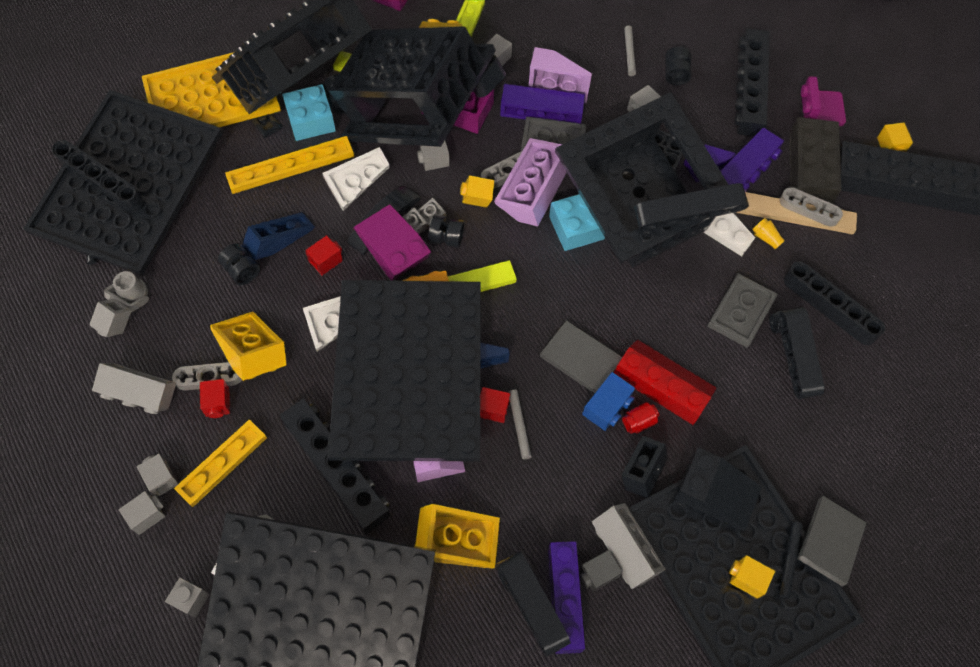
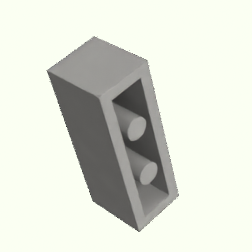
(133, 387)
(628, 545)

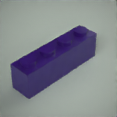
(541, 103)
(753, 159)
(566, 593)

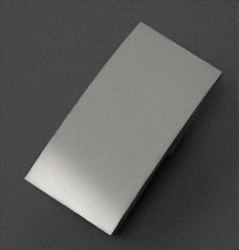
(421, 218)

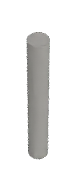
(630, 51)
(519, 424)

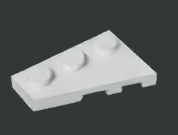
(355, 176)
(731, 233)
(323, 321)

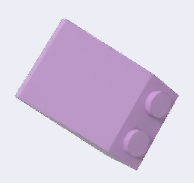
(556, 72)

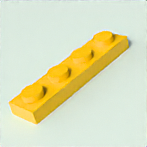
(220, 463)

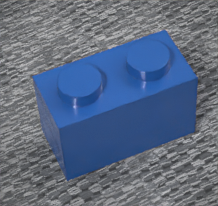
(608, 402)

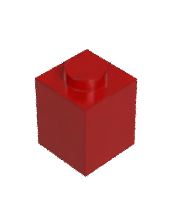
(324, 255)
(214, 398)
(494, 404)

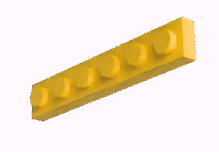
(289, 164)

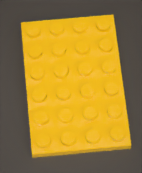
(196, 95)

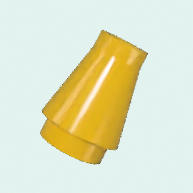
(768, 233)

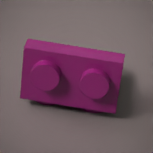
(822, 104)

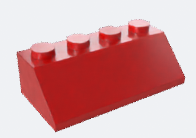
(665, 381)

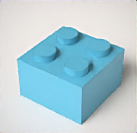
(309, 112)
(574, 223)

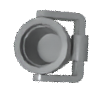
(129, 290)

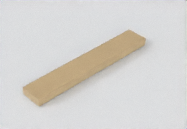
(771, 208)

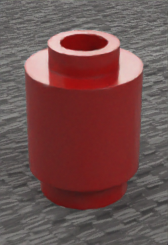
(640, 418)

